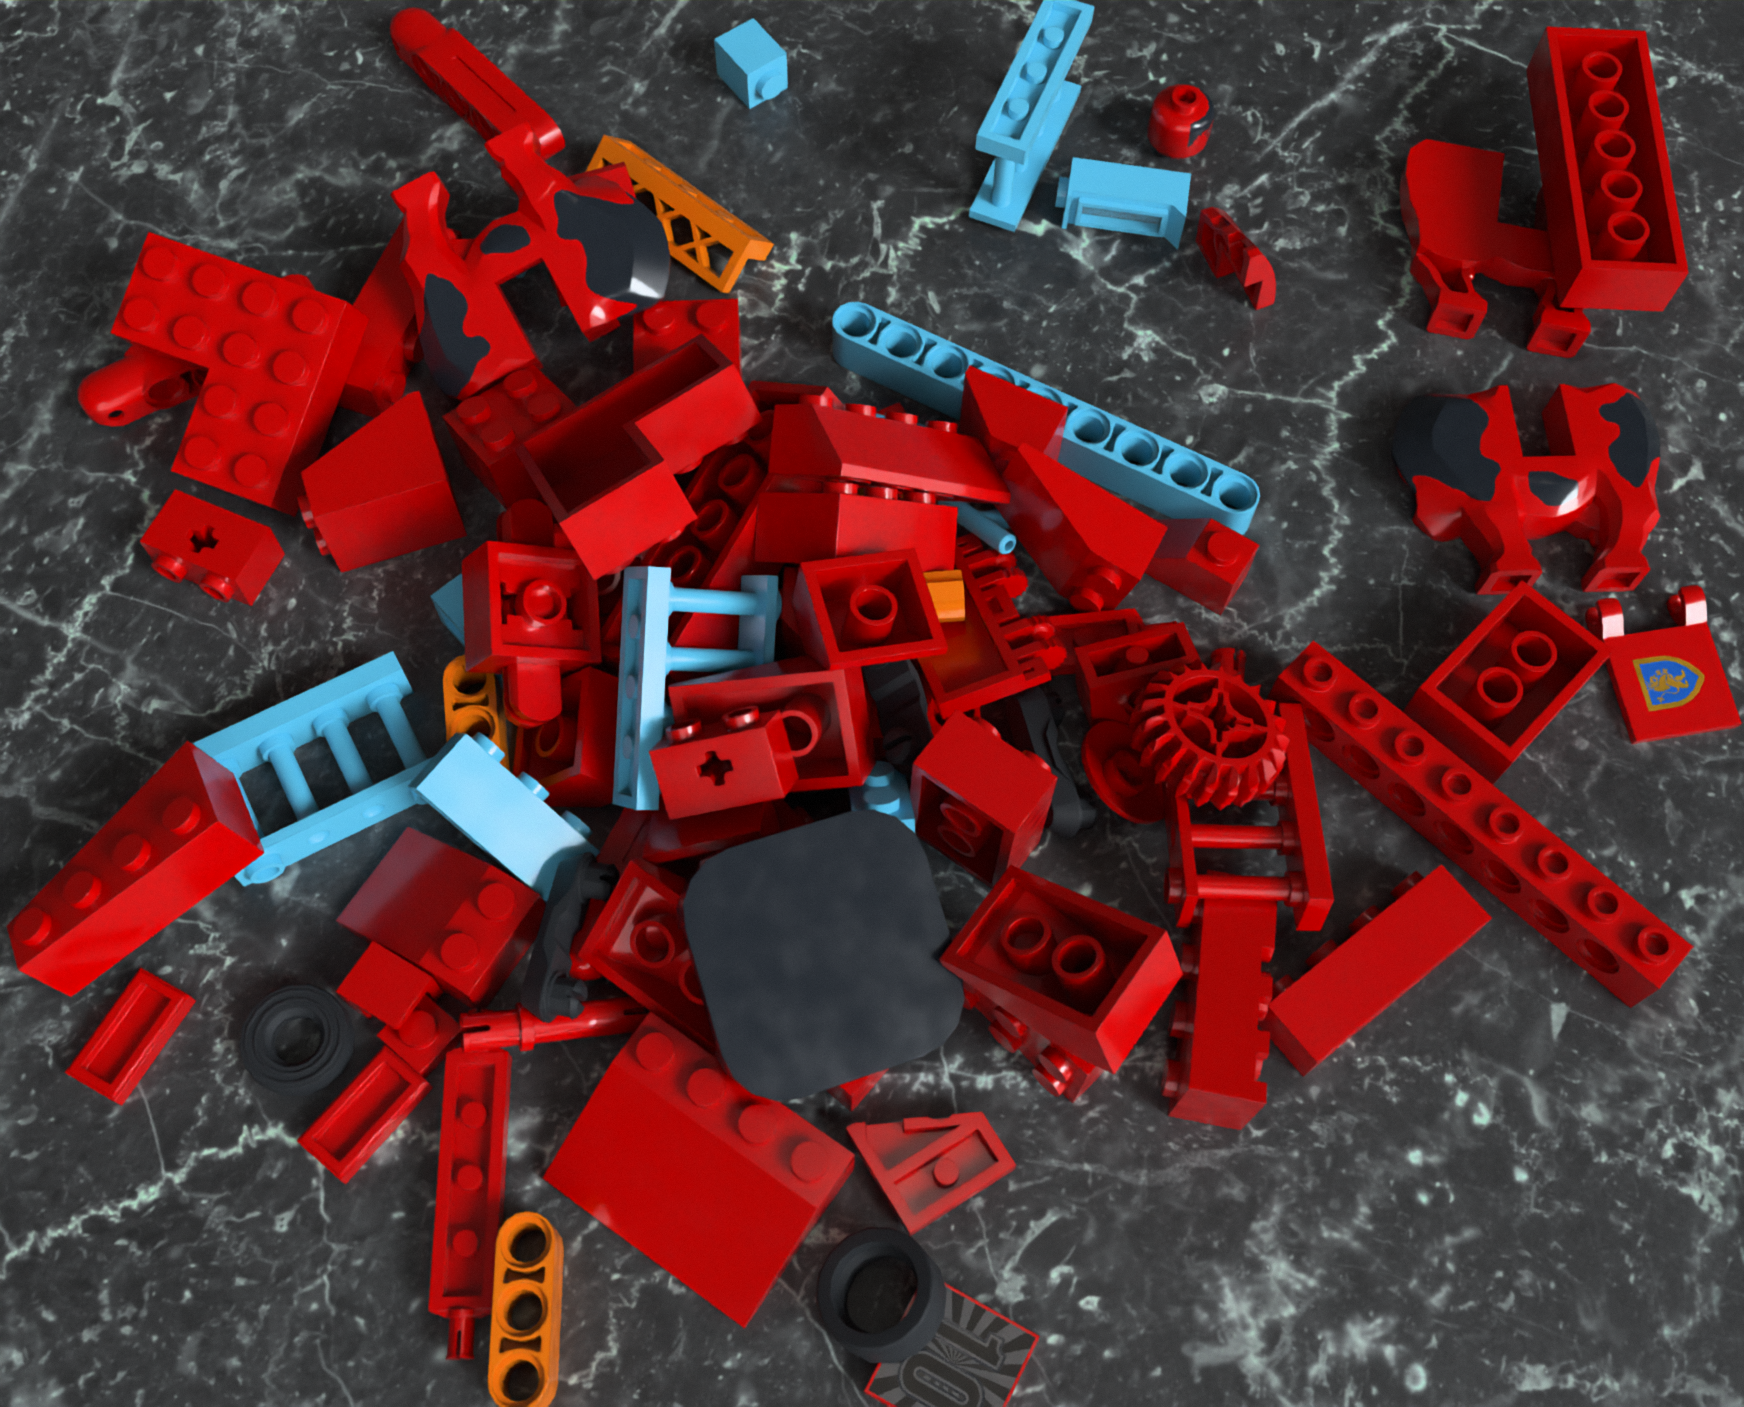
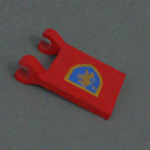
(1666, 677)

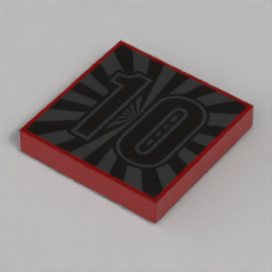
(966, 1364)

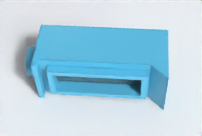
(1125, 198)

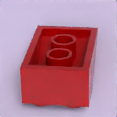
(1077, 532)
(819, 708)
(447, 916)
(646, 953)
(1066, 965)

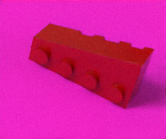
(138, 873)
(1220, 1012)

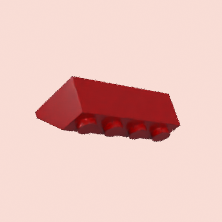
(893, 452)

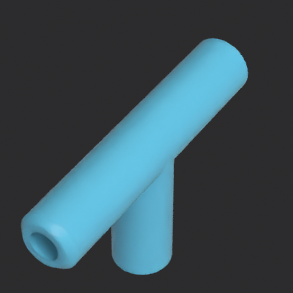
(986, 525)

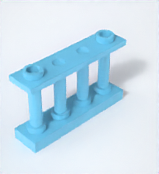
(1030, 112)
(649, 657)
(305, 717)

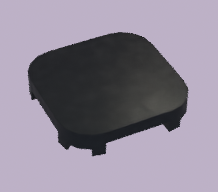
(820, 954)

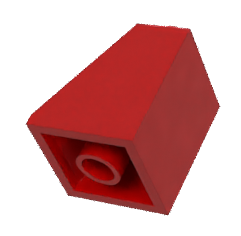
(382, 490)

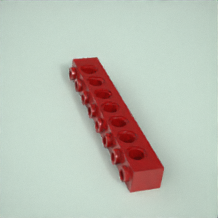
(1481, 828)

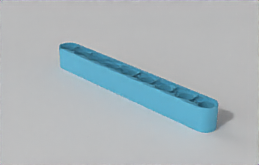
(871, 340)

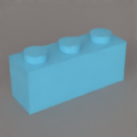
(501, 811)

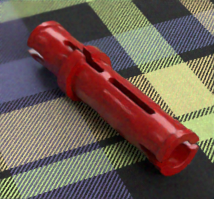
(524, 1029)

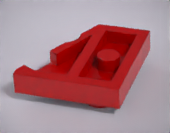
(931, 1163)

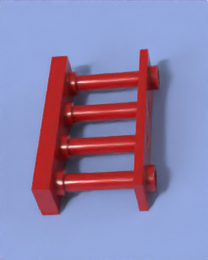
(1296, 836)

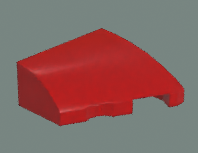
(1231, 251)

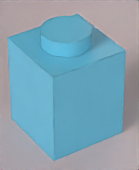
(751, 63)

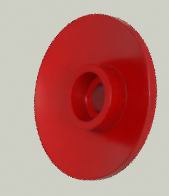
(1117, 775)

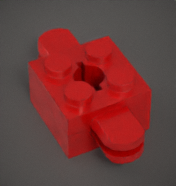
(554, 609)

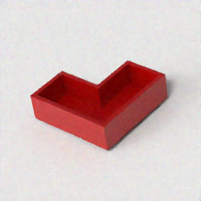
(270, 361)
(616, 456)

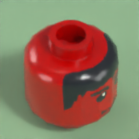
(1180, 121)

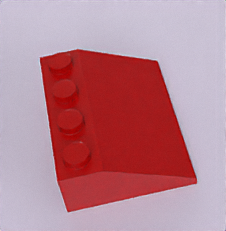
(698, 1169)

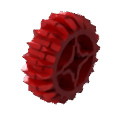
(1208, 734)

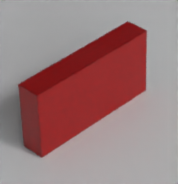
(130, 1036)
(364, 1114)

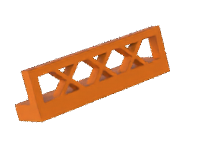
(689, 203)

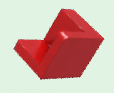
(386, 986)

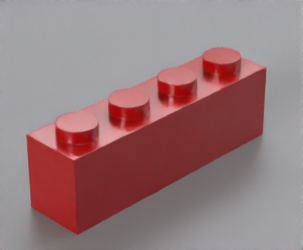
(390, 339)
(1372, 967)

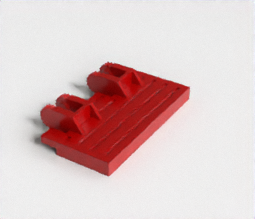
(992, 648)

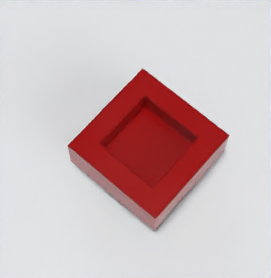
(423, 1037)

